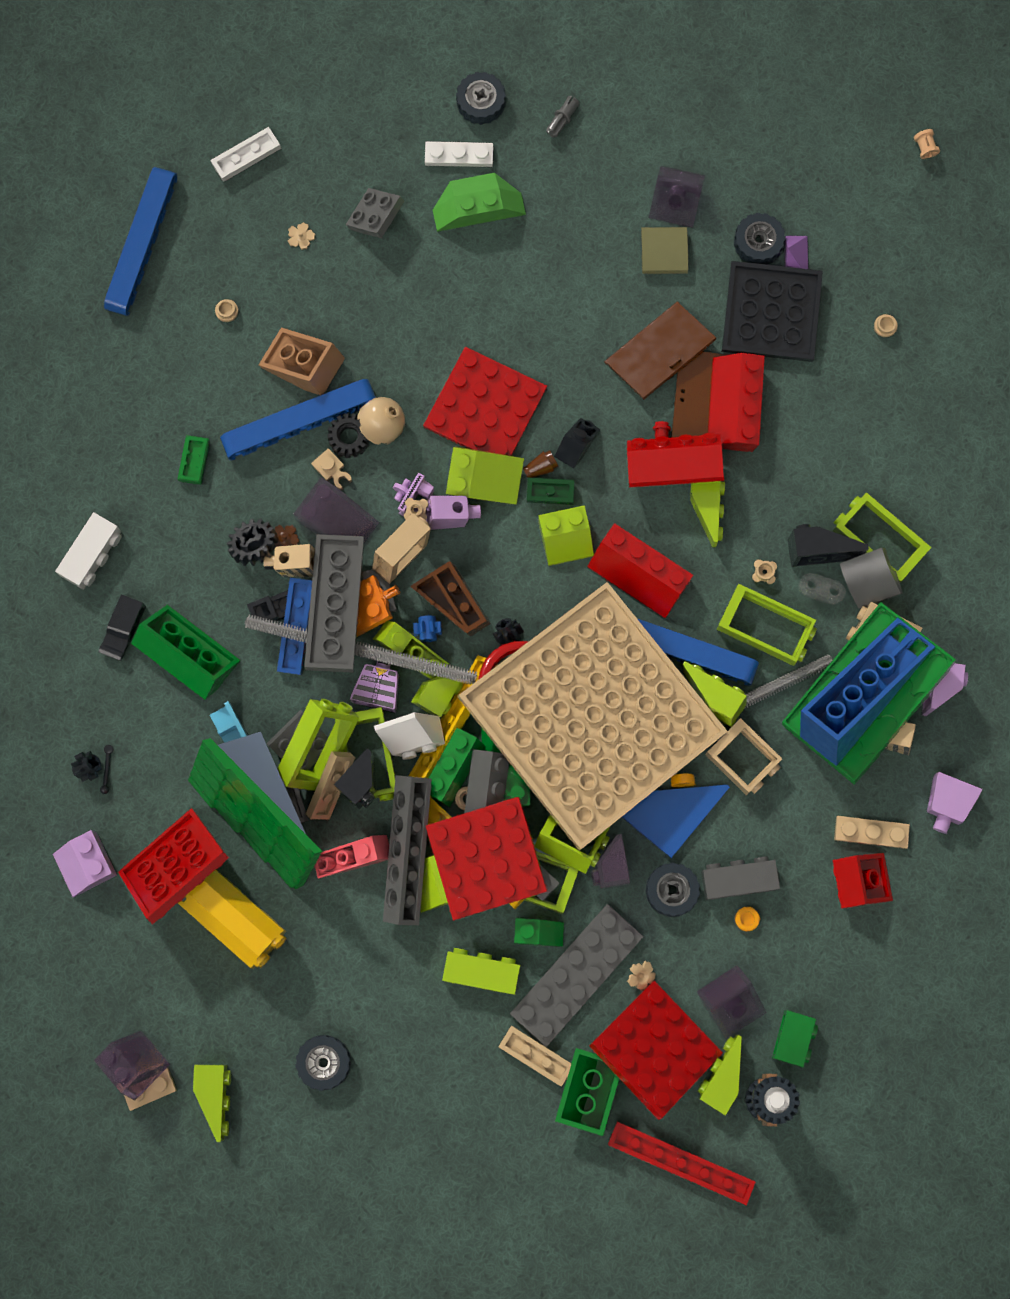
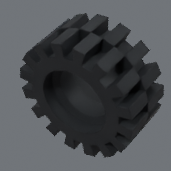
(347, 449)

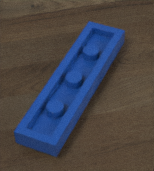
(296, 614)

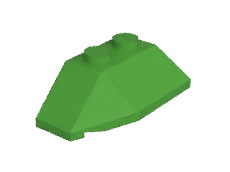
(476, 202)

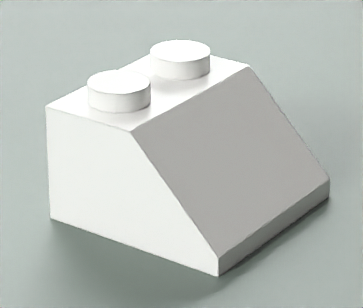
(411, 734)

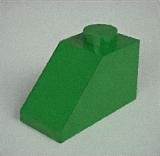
(538, 932)

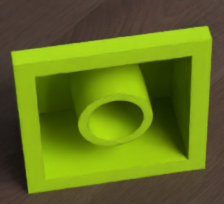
(566, 535)
(432, 888)

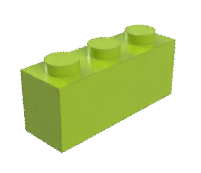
(481, 971)

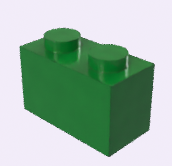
(794, 1038)

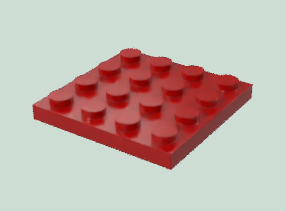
(485, 405)
(486, 858)
(172, 866)
(656, 1050)

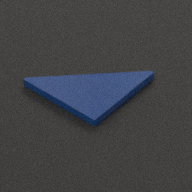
(673, 814)

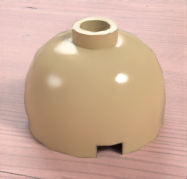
(381, 420)

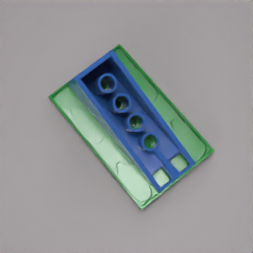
(868, 692)

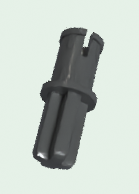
(562, 116)

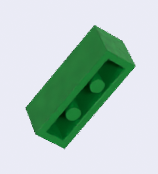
(453, 766)

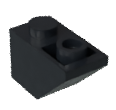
(576, 442)

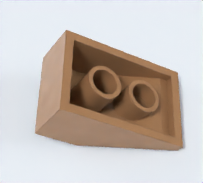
(302, 360)

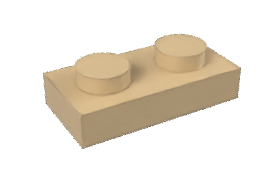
(159, 1088)

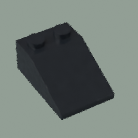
(820, 546)

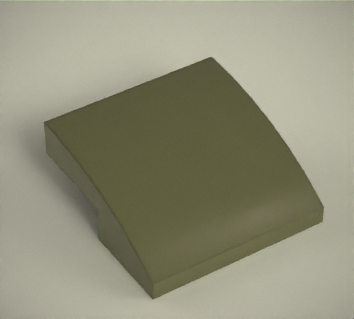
(664, 250)

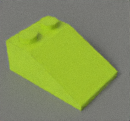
(484, 475)

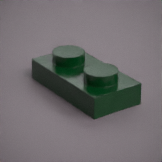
(550, 491)

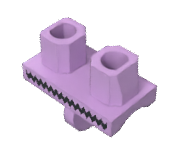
(418, 487)

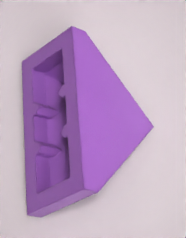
(796, 252)

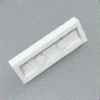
(245, 154)
(459, 154)

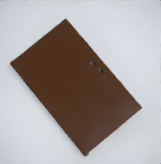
(665, 343)
(695, 380)

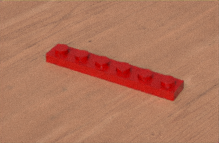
(681, 1163)

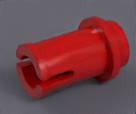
(661, 429)

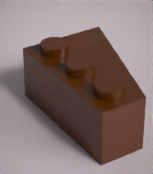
(452, 597)

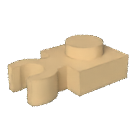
(329, 467)

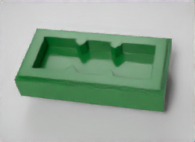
(193, 460)

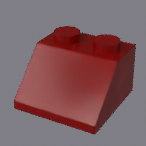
(862, 880)

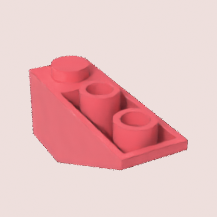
(353, 856)

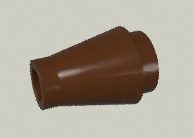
(541, 465)

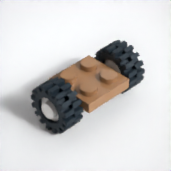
(772, 1100)

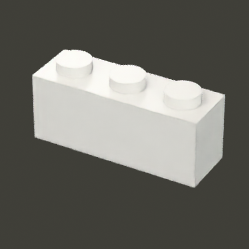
(89, 551)

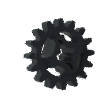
(252, 542)

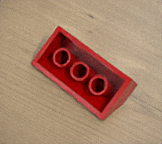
(736, 400)
(675, 460)
(640, 570)

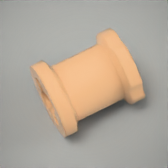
(926, 144)

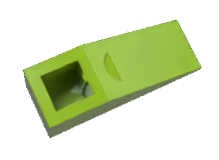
(706, 503)
(396, 638)
(721, 699)
(723, 1084)
(210, 1091)

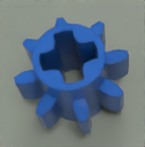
(427, 629)

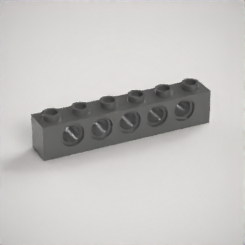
(407, 850)

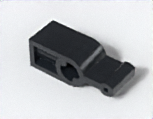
(122, 627)

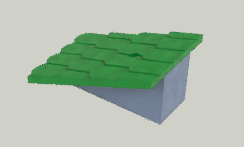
(252, 799)

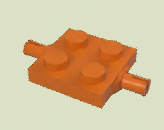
(374, 604)

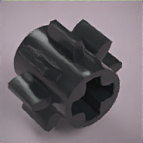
(507, 631)
(86, 766)

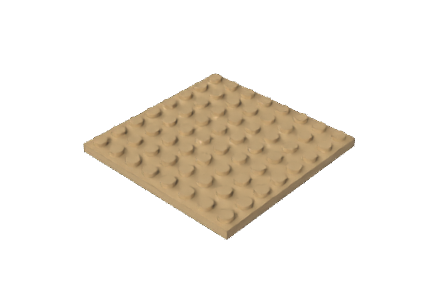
(592, 715)

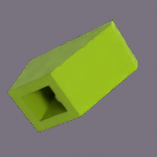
(436, 694)

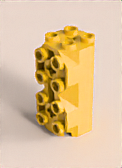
(234, 919)

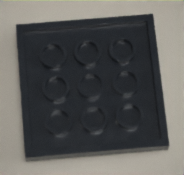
(772, 311)

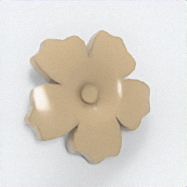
(300, 236)
(641, 975)

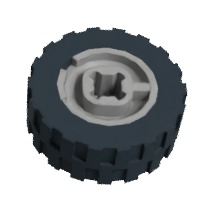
(481, 98)

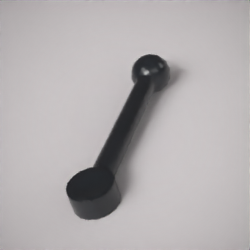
(108, 749)

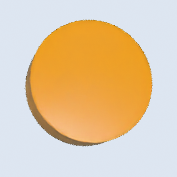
(682, 780)
(747, 919)

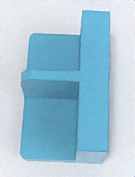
(228, 723)

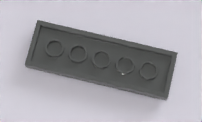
(334, 603)
(576, 975)

